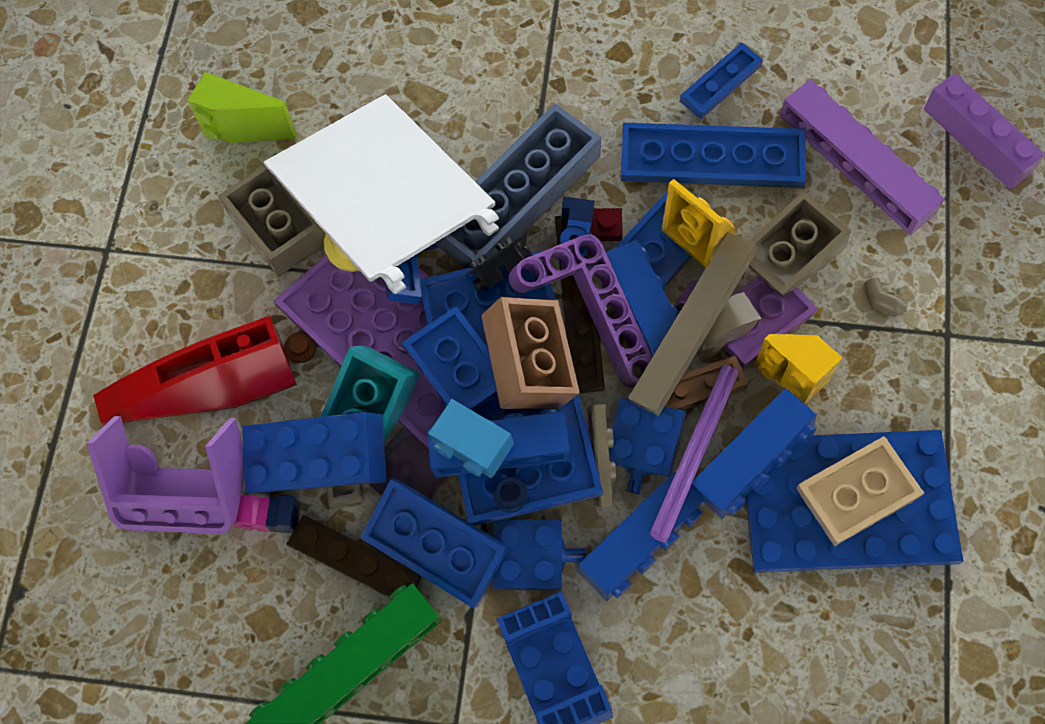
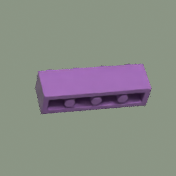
(983, 131)

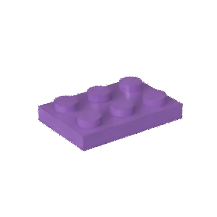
(777, 316)

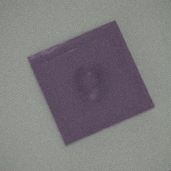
(410, 463)

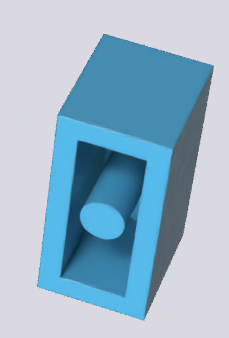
(470, 439)

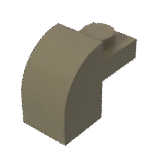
(733, 322)

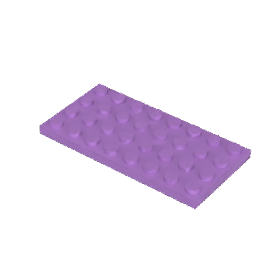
(349, 311)

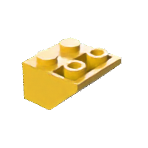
(798, 363)

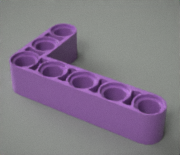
(595, 298)

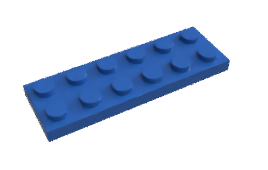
(713, 155)

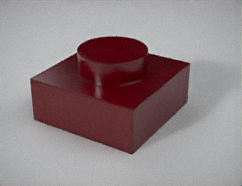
(607, 224)

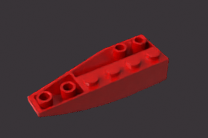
(203, 376)

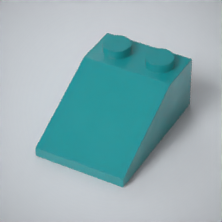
(372, 385)

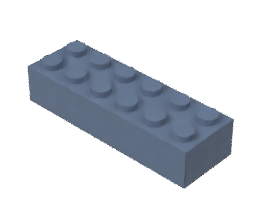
(527, 182)

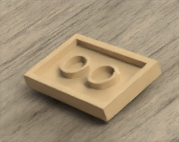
(859, 491)

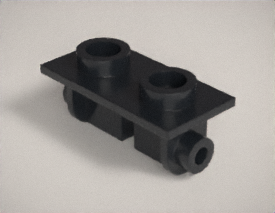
(487, 270)

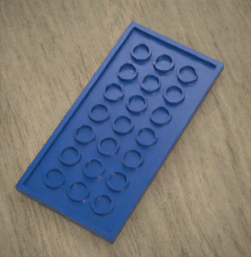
(546, 483)

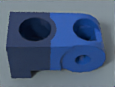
(580, 219)

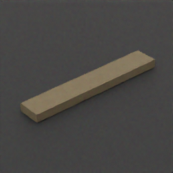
(693, 323)

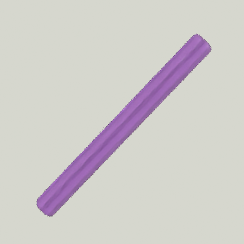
(694, 453)

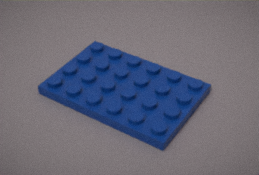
(920, 534)

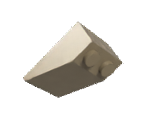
(797, 244)

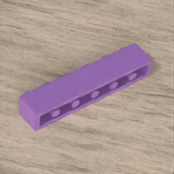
(861, 157)

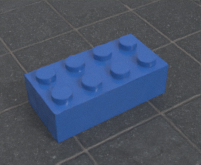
(314, 453)

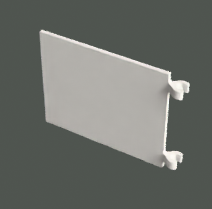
(381, 188)

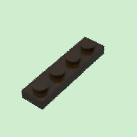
(350, 557)

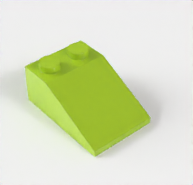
(239, 113)

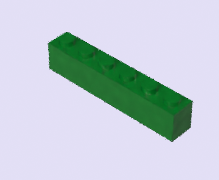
(353, 663)

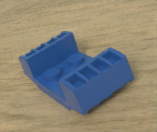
(554, 664)

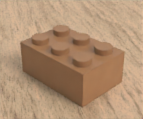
(529, 354)

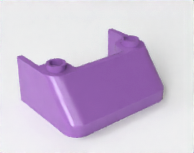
(168, 499)

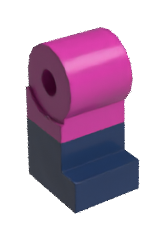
(268, 513)

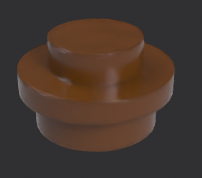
(300, 347)

